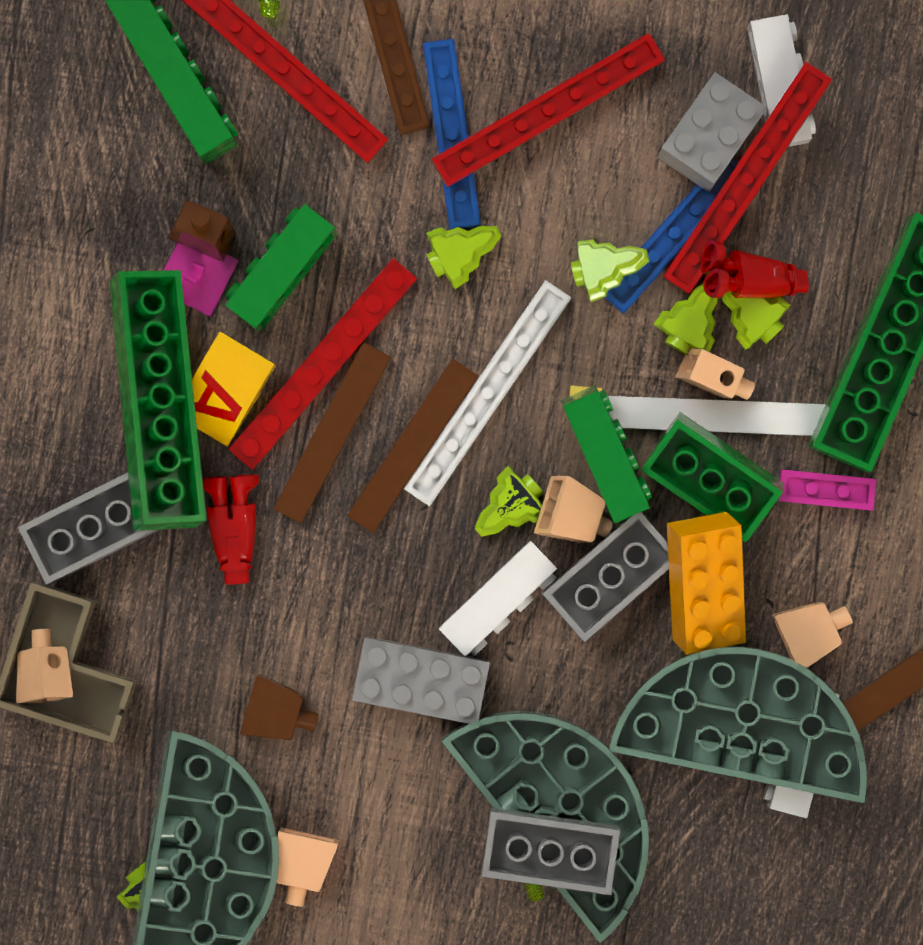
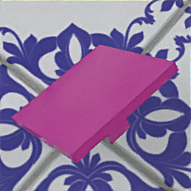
(201, 276)

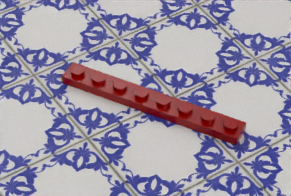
(291, 76)
(548, 110)
(750, 173)
(322, 364)

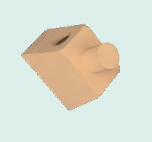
(704, 371)
(572, 512)
(811, 631)
(43, 671)
(303, 862)

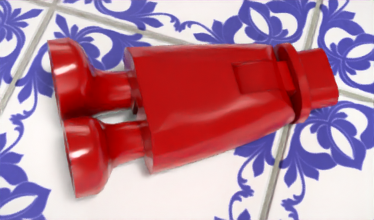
(749, 274)
(232, 525)

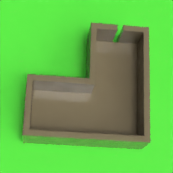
(96, 691)

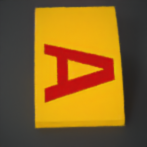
(227, 387)

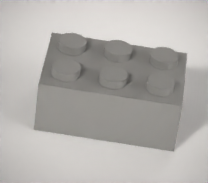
(712, 132)

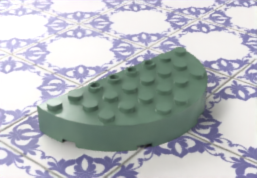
(746, 719)
(565, 772)
(207, 852)

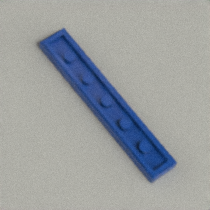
(450, 127)
(667, 242)

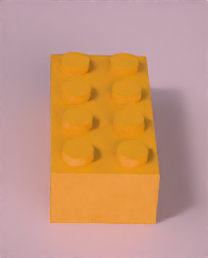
(706, 582)

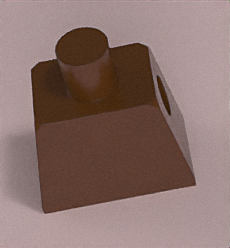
(202, 230)
(276, 711)

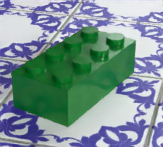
(281, 268)
(604, 452)
(712, 474)

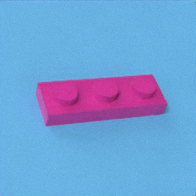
(828, 490)

